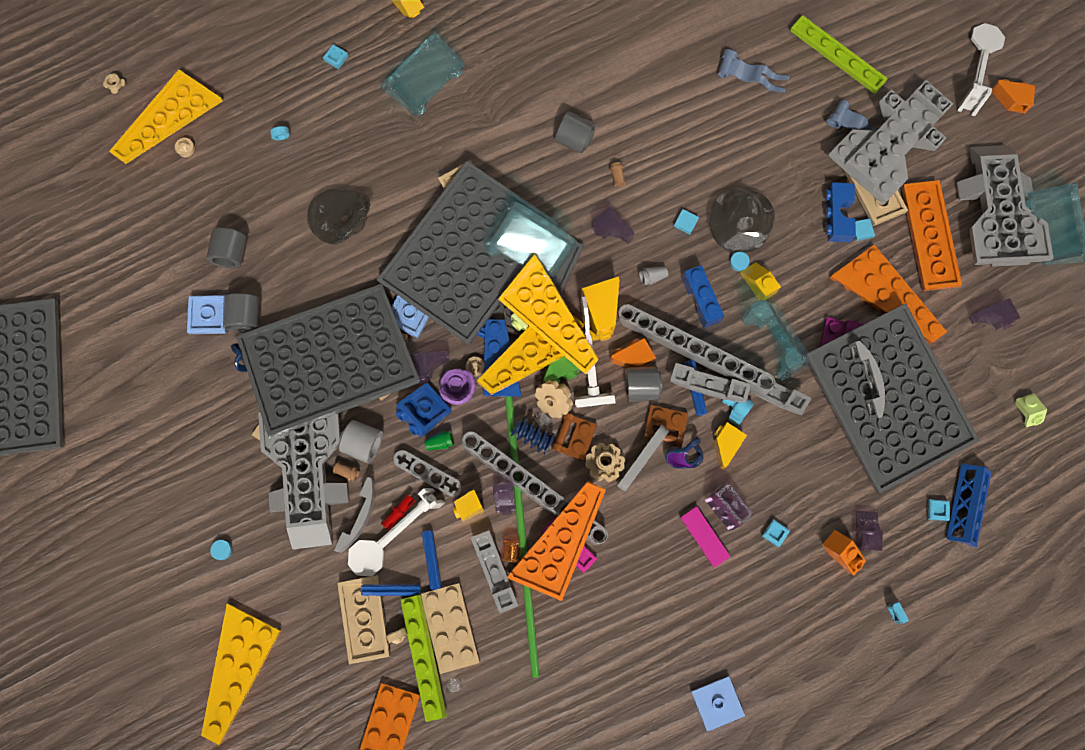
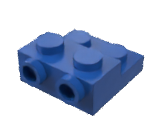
(422, 410)

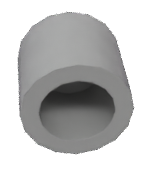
(360, 441)

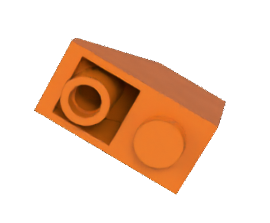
(1014, 95)
(636, 355)
(844, 552)

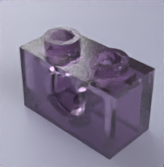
(729, 507)

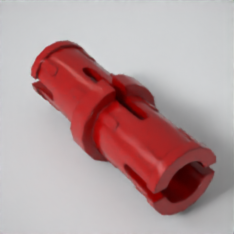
(398, 512)

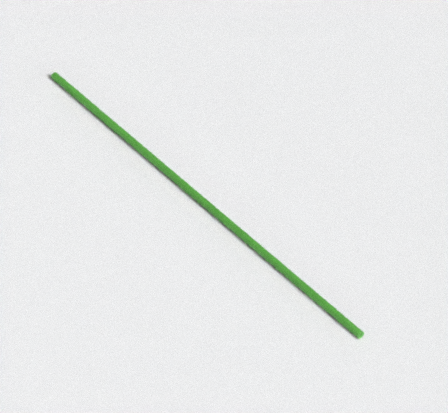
(522, 539)

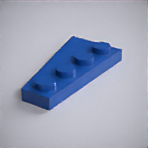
(495, 345)

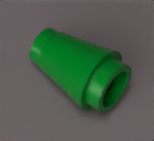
(440, 441)

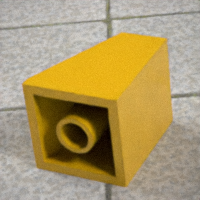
(602, 307)

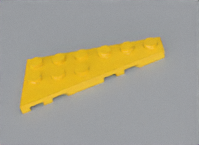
(169, 111)
(540, 306)
(521, 359)
(239, 658)

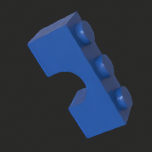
(839, 227)
(698, 285)

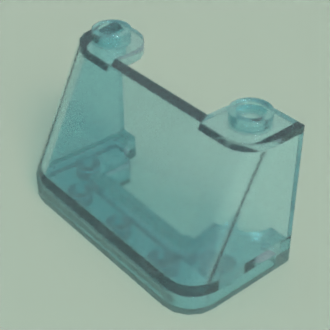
(423, 75)
(1065, 220)
(523, 233)
(770, 314)

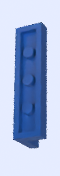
(975, 508)

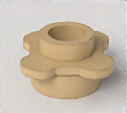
(110, 80)

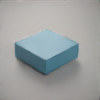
(335, 56)
(686, 221)
(864, 230)
(938, 510)
(775, 533)
(897, 613)

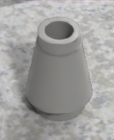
(652, 275)

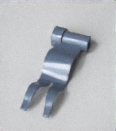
(748, 73)
(844, 117)

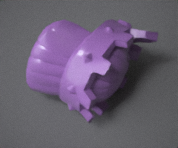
(457, 386)

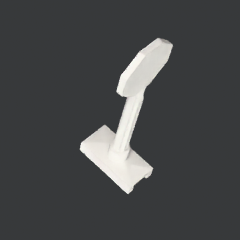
(987, 40)
(594, 396)
(367, 556)

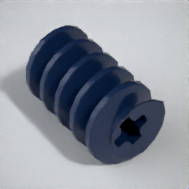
(533, 435)

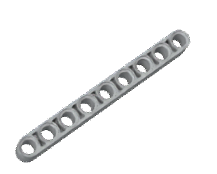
(689, 341)
(523, 485)

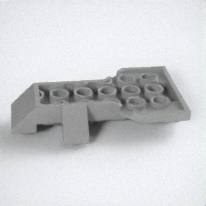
(878, 156)
(1003, 186)
(305, 493)

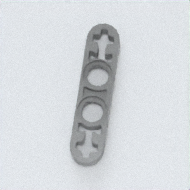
(643, 458)
(426, 475)

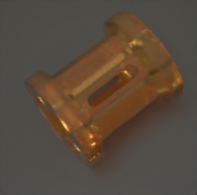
(510, 551)

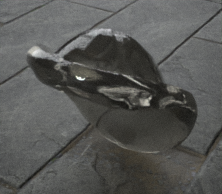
(338, 214)
(741, 220)

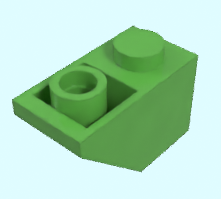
(561, 370)

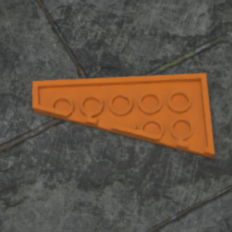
(884, 289)
(556, 553)

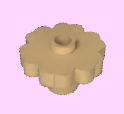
(554, 398)
(609, 453)

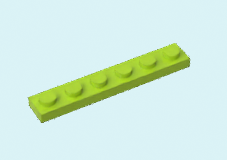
(838, 54)
(423, 658)

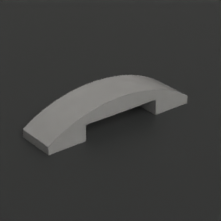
(874, 378)
(709, 384)
(782, 397)
(346, 540)
(494, 571)

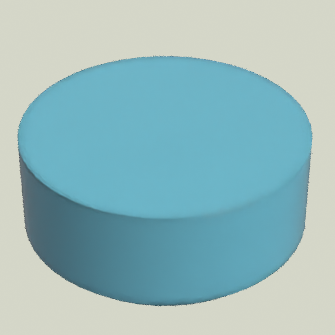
(280, 133)
(739, 261)
(221, 550)

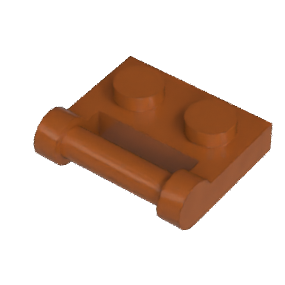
(670, 419)
(580, 440)

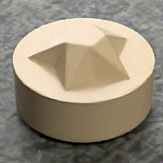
(184, 147)
(475, 366)
(397, 636)

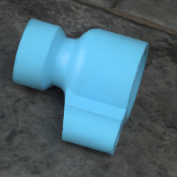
(739, 410)

